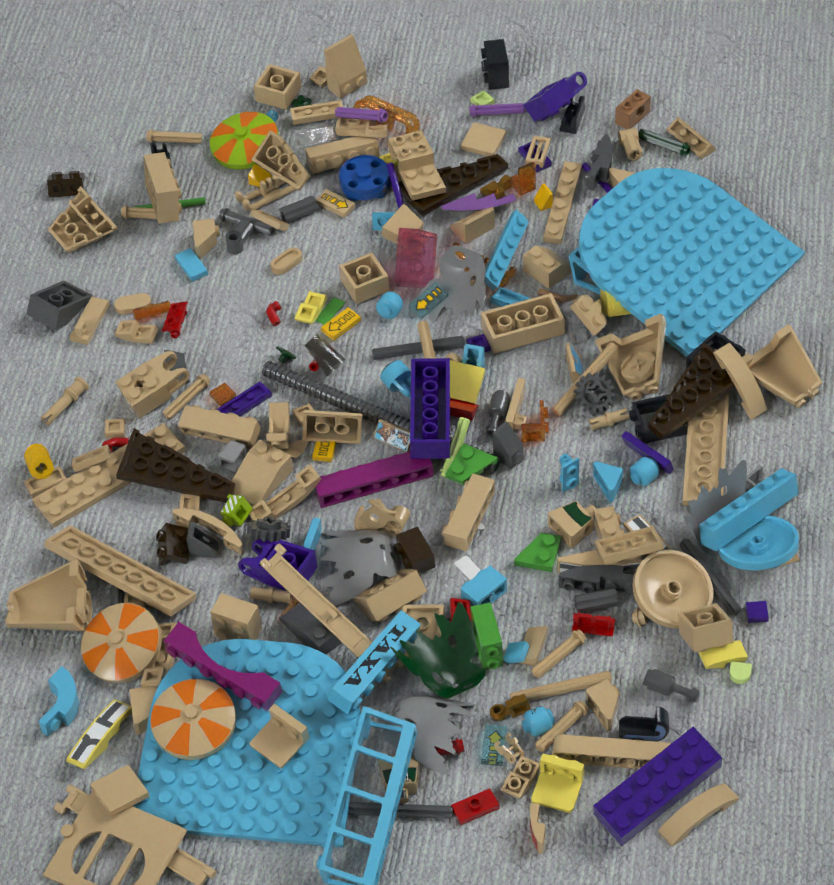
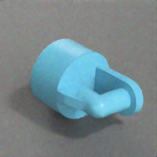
(397, 377)

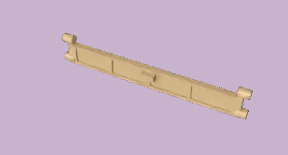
(319, 606)
(180, 863)

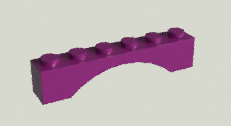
(256, 687)

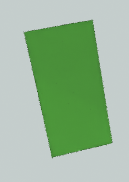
(330, 310)

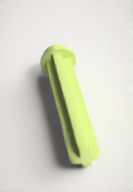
(456, 443)

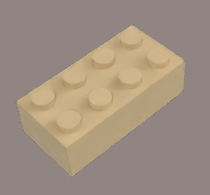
(162, 187)
(522, 323)

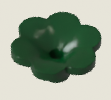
(301, 101)
(285, 354)

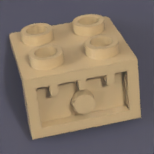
(280, 737)

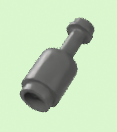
(497, 410)
(665, 684)

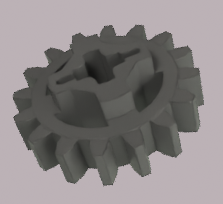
(587, 397)
(268, 529)

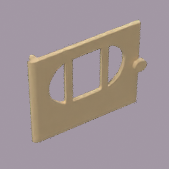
(143, 830)

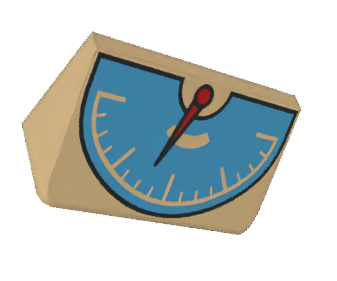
(574, 362)

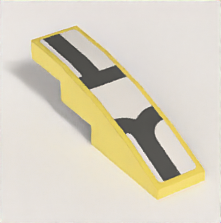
(97, 735)

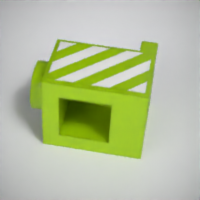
(235, 510)

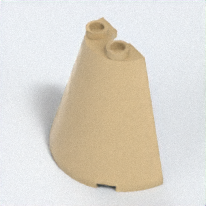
(646, 340)
(785, 368)
(52, 601)

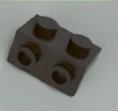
(65, 184)
(172, 544)

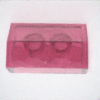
(415, 258)

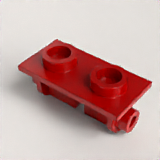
(175, 318)
(593, 624)

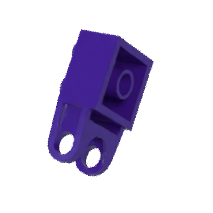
(554, 96)
(299, 557)

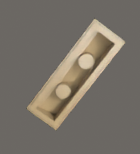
(685, 133)

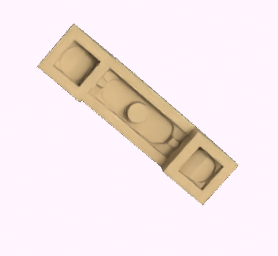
(743, 380)
(289, 497)
(186, 516)
(163, 663)
(696, 811)

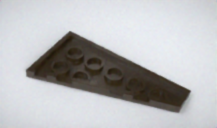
(695, 391)

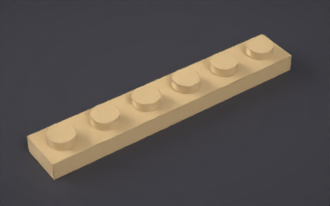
(562, 202)

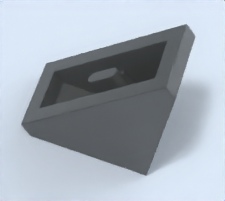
(203, 543)

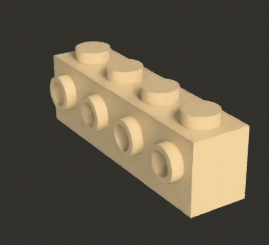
(336, 153)
(219, 426)
(469, 512)

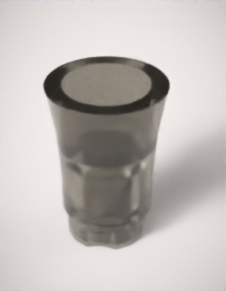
(324, 354)

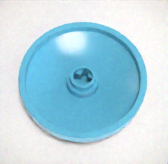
(763, 545)

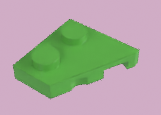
(468, 461)
(540, 553)

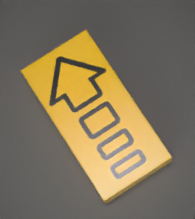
(341, 324)
(324, 451)

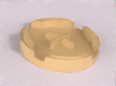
(638, 367)

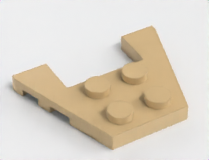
(360, 128)

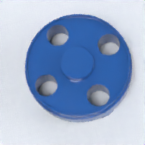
(364, 178)

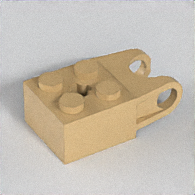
(152, 383)

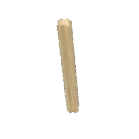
(595, 366)
(564, 686)

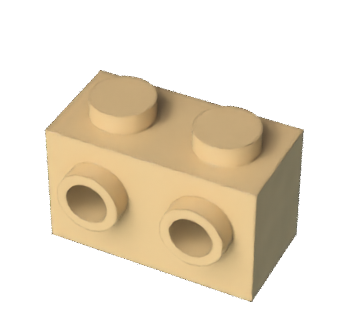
(607, 522)

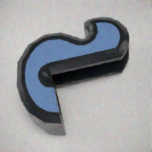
(645, 728)

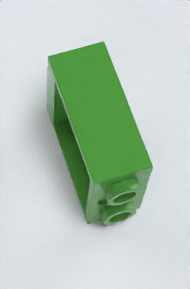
(487, 636)

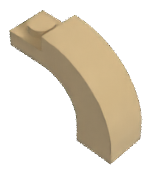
(279, 425)

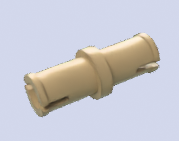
(608, 419)
(270, 595)

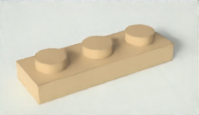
(314, 112)

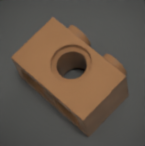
(632, 109)

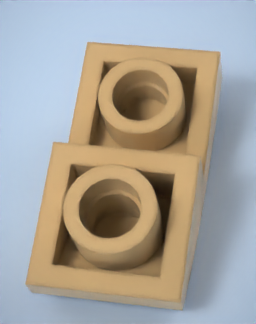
(521, 778)

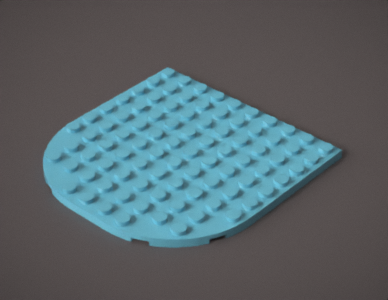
(682, 251)
(237, 787)

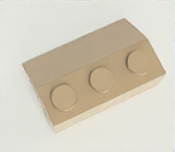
(332, 426)
(390, 595)

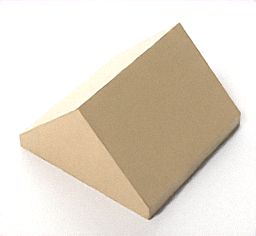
(474, 224)

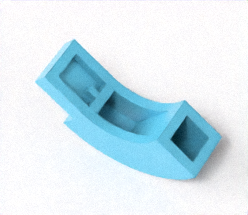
(67, 703)

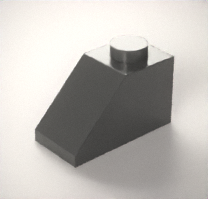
(507, 446)

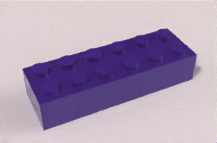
(430, 408)
(657, 786)

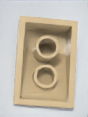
(344, 67)
(261, 472)

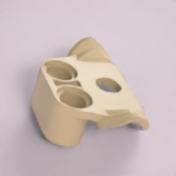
(389, 521)

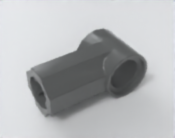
(237, 237)

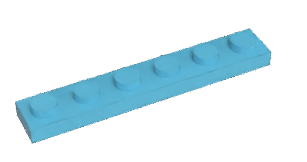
(505, 249)

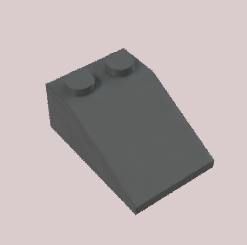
(57, 304)
(309, 629)

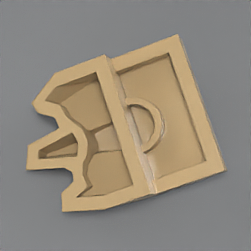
(589, 313)

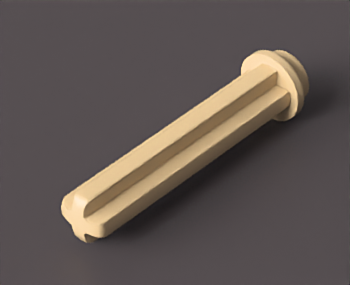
(178, 137)
(137, 212)
(426, 340)
(201, 382)
(576, 639)
(562, 725)

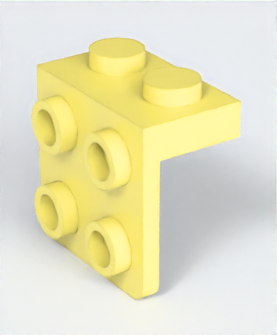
(558, 783)

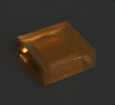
(222, 394)

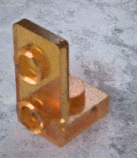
(525, 179)
(536, 431)

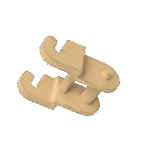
(511, 758)

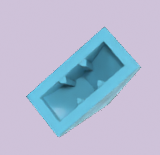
(474, 355)
(608, 478)

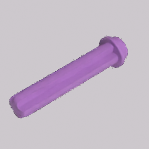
(496, 109)
(364, 114)

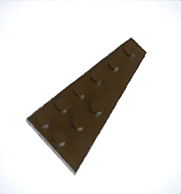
(458, 181)
(167, 469)

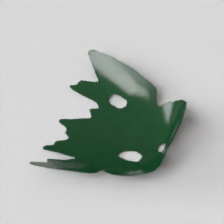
(438, 656)

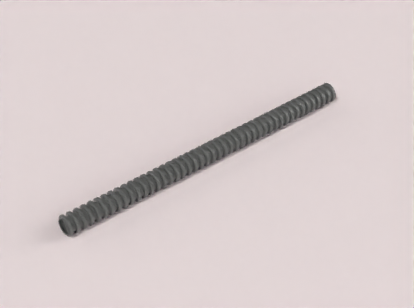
(340, 399)

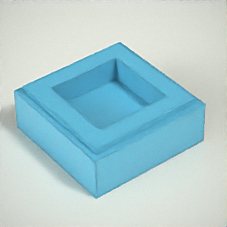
(516, 652)

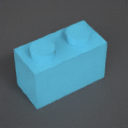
(484, 587)

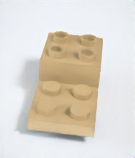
(416, 165)

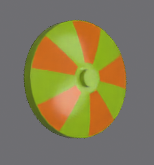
(239, 138)

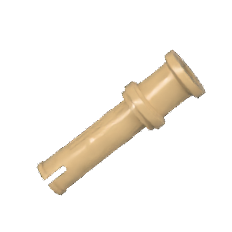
(69, 395)

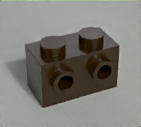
(414, 550)

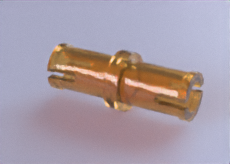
(151, 310)

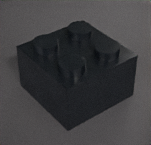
(495, 64)

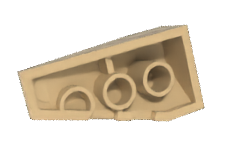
(280, 160)

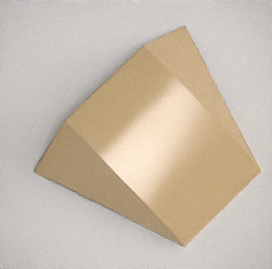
(81, 223)

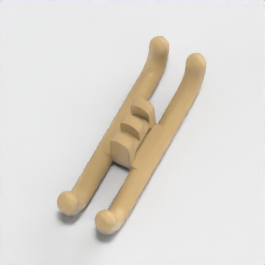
(269, 191)

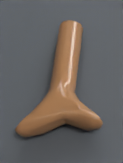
(560, 298)

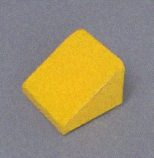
(258, 174)
(544, 198)

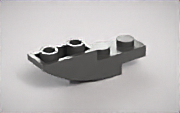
(601, 163)
(594, 577)

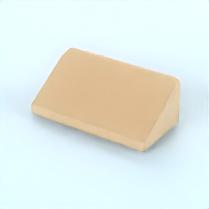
(536, 639)

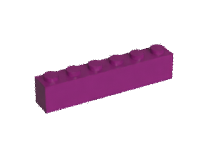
(371, 478)

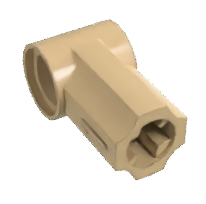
(630, 141)

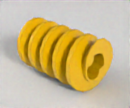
(38, 461)

